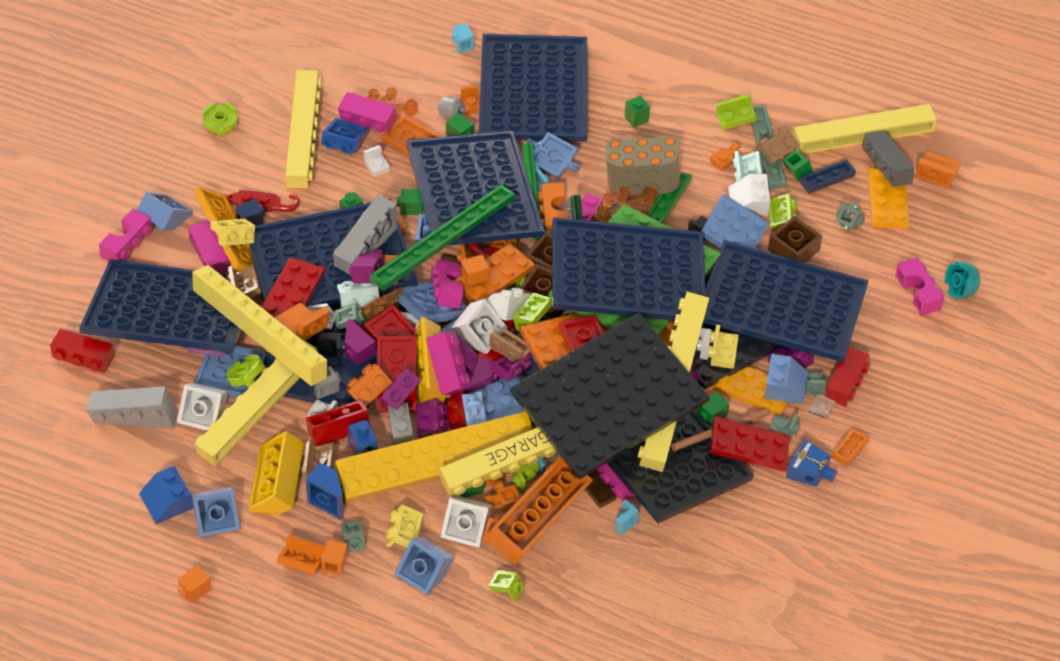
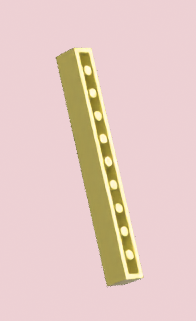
(260, 325)
(684, 344)

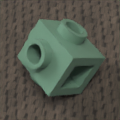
(844, 216)

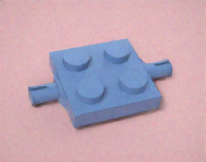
(554, 155)

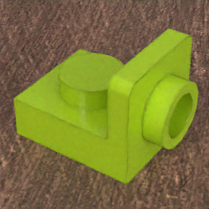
(524, 474)
(508, 583)

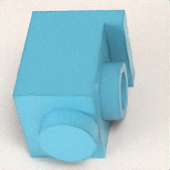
(462, 38)

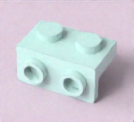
(747, 164)
(357, 293)

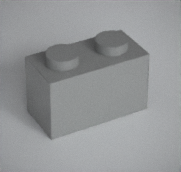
(400, 424)

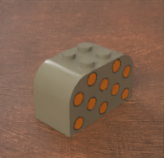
(643, 164)

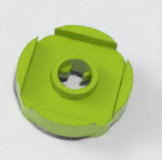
(220, 126)
(245, 372)

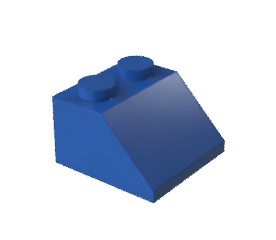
(325, 490)
(166, 495)

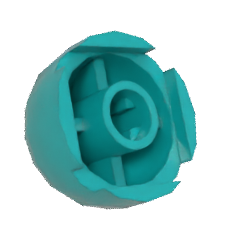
(962, 279)

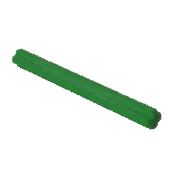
(529, 164)

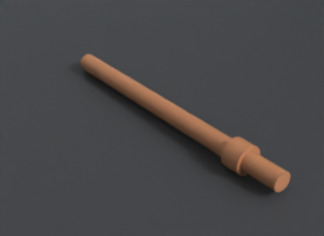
(750, 417)

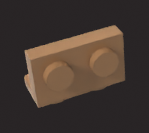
(778, 146)
(245, 281)
(508, 345)
(313, 455)

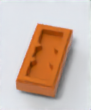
(850, 447)

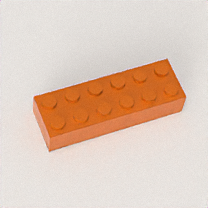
(536, 511)

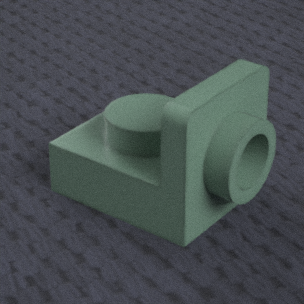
(349, 312)
(815, 384)
(785, 425)
(353, 535)

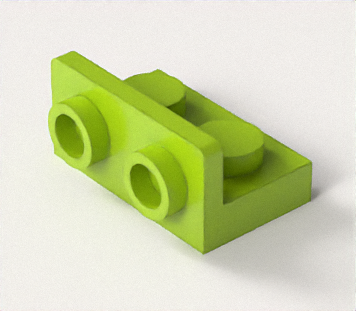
(735, 112)
(781, 210)
(532, 310)

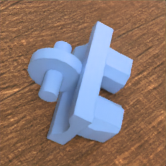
(474, 408)

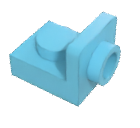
(627, 518)

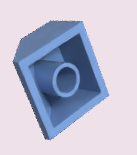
(163, 211)
(786, 380)
(215, 511)
(424, 565)

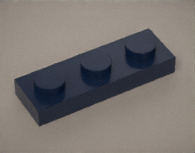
(827, 176)

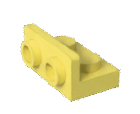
(234, 231)
(724, 348)
(404, 526)

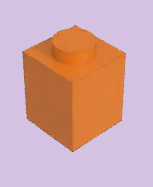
(475, 270)
(334, 557)
(194, 584)

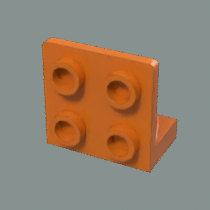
(937, 169)
(303, 321)

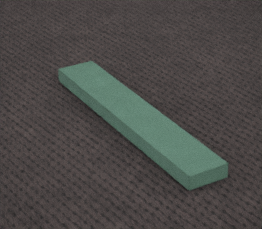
(761, 130)

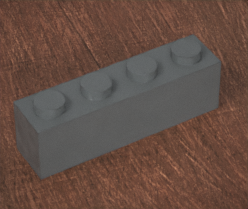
(888, 158)

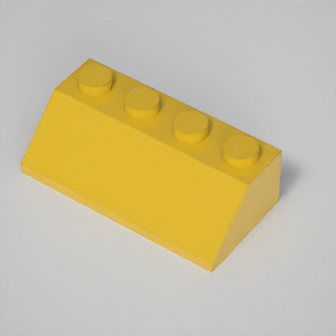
(428, 387)
(276, 475)

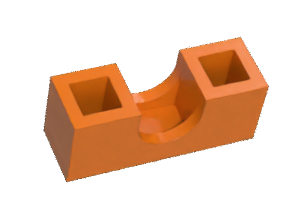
(551, 197)

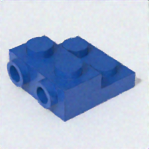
(344, 136)

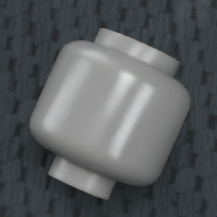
(450, 106)

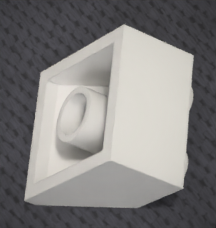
(752, 193)
(507, 302)
(477, 324)
(201, 405)
(466, 520)

